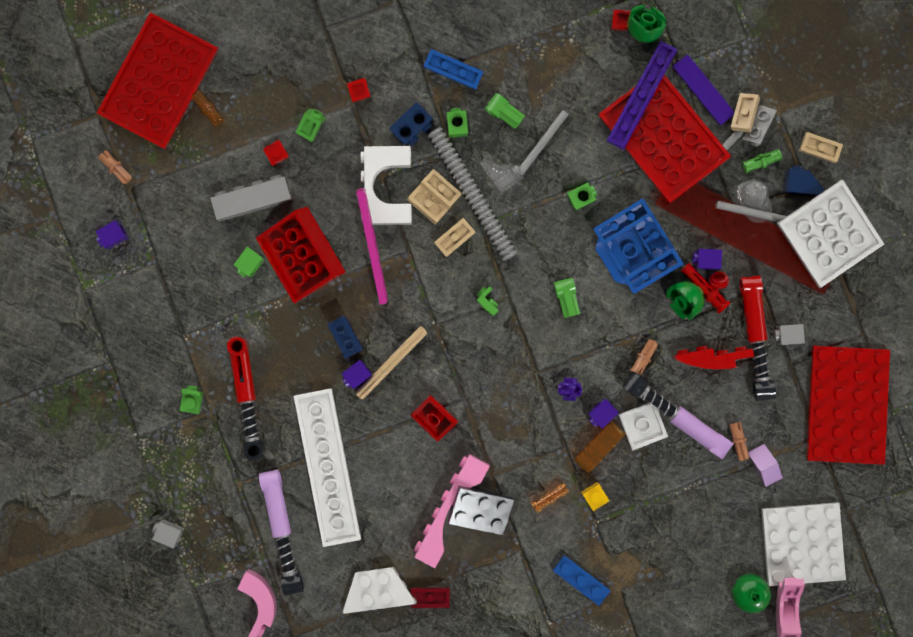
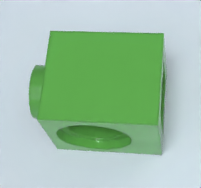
(460, 131)
(574, 200)
(248, 262)

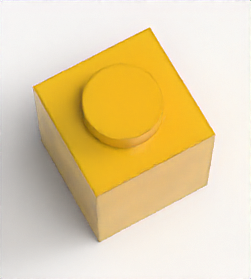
(595, 496)

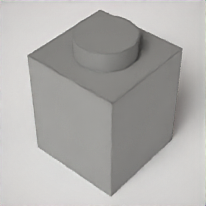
(789, 334)
(167, 533)

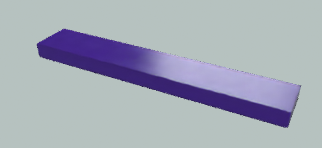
(641, 95)

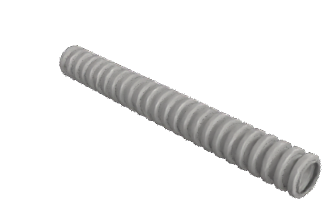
(472, 193)

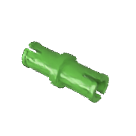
(762, 160)

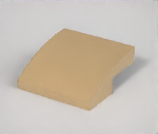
(434, 196)

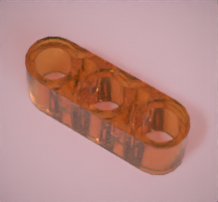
(599, 447)

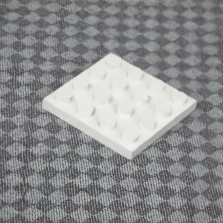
(830, 233)
(803, 543)

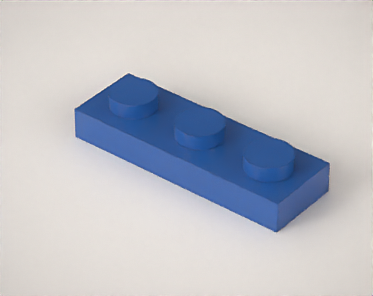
(453, 69)
(581, 580)

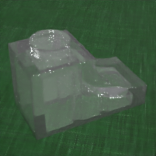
(502, 175)

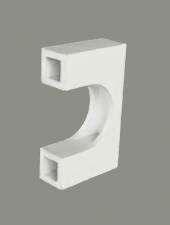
(376, 160)

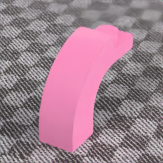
(264, 596)
(788, 607)

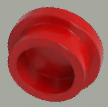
(719, 280)

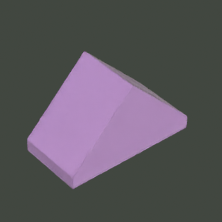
(765, 465)

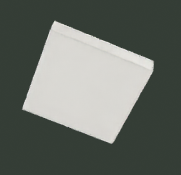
(642, 426)

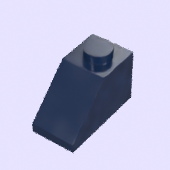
(801, 182)

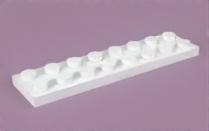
(327, 467)

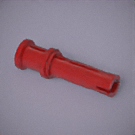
(711, 295)

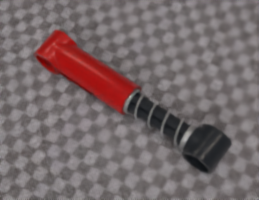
(751, 290)
(245, 395)

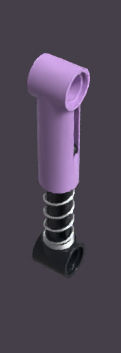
(679, 416)
(272, 488)

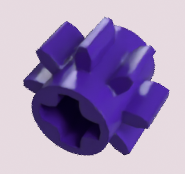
(569, 389)

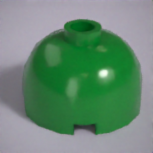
(646, 24)
(686, 299)
(743, 592)

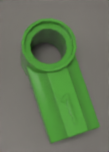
(500, 108)
(566, 292)

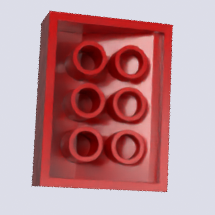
(300, 254)

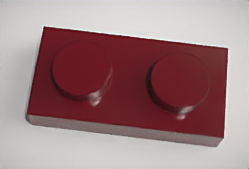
(431, 597)

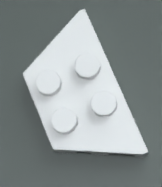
(377, 590)

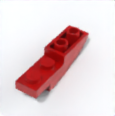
(707, 359)

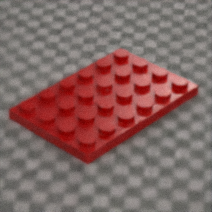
(157, 80)
(669, 141)
(848, 405)

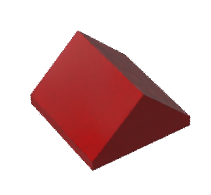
(434, 418)

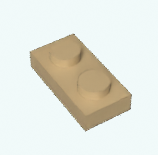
(745, 112)
(821, 147)
(454, 237)

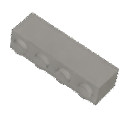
(251, 198)

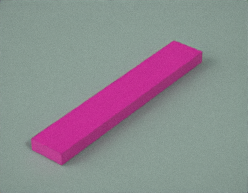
(372, 245)

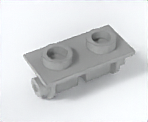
(760, 125)

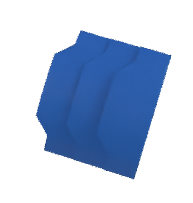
(636, 247)

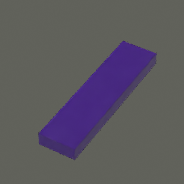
(703, 90)

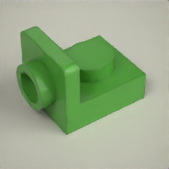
(310, 124)
(489, 305)
(191, 399)

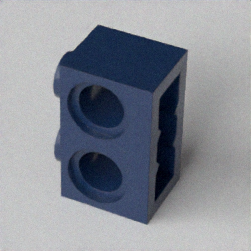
(407, 121)
(345, 336)

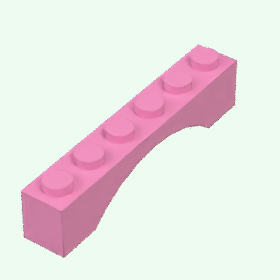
(432, 546)

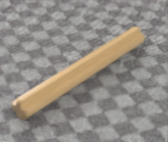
(394, 359)

